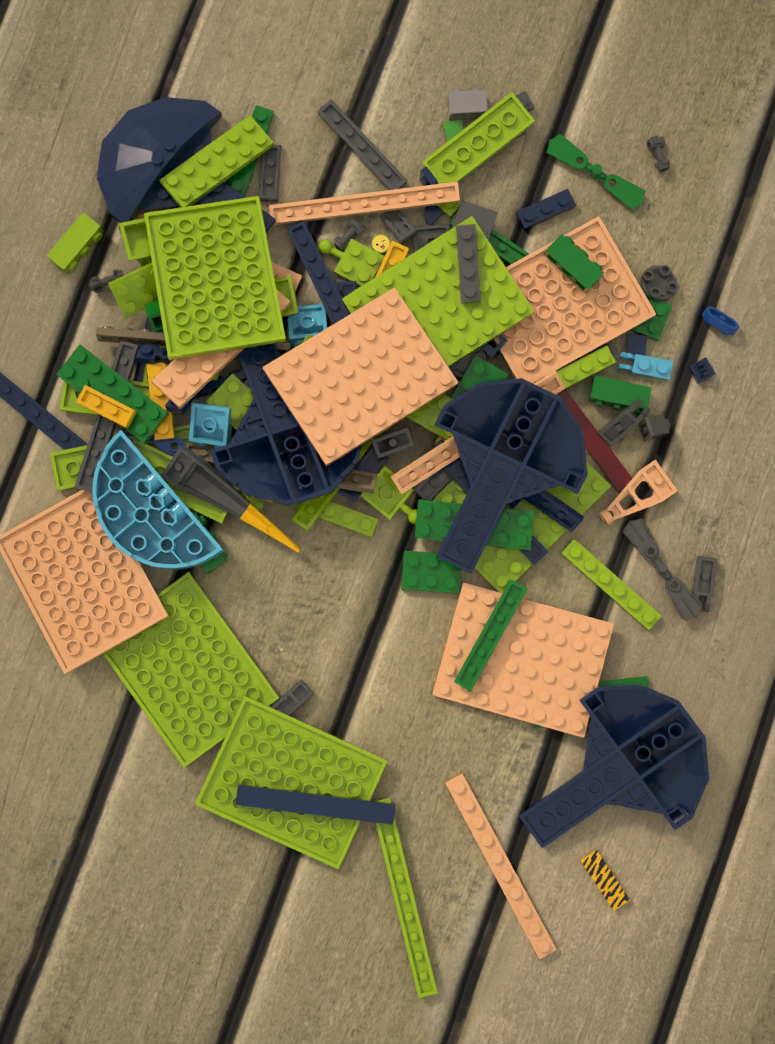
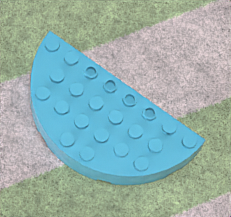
(145, 513)

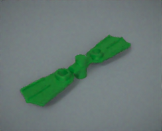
(623, 190)

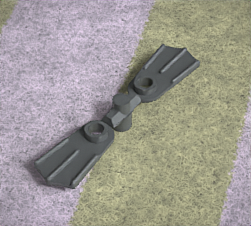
(682, 597)

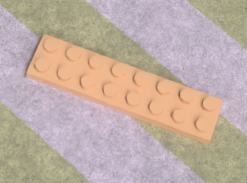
(188, 375)

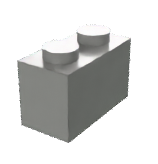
(467, 103)

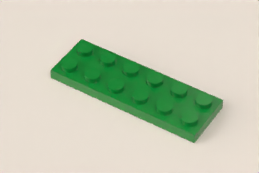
(86, 369)
(511, 531)

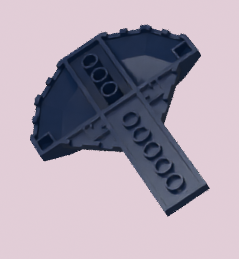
(148, 147)
(512, 446)
(270, 451)
(637, 756)

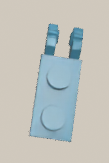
(647, 366)

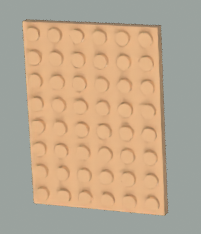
(564, 317)
(360, 376)
(79, 582)
(536, 669)

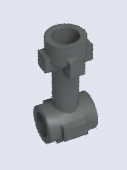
(657, 143)
(356, 227)
(97, 284)

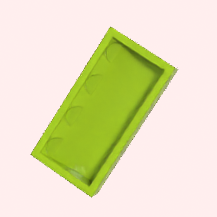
(135, 239)

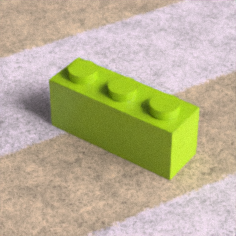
(75, 243)

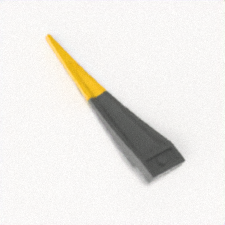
(201, 480)

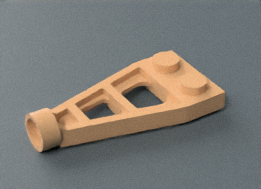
(656, 480)

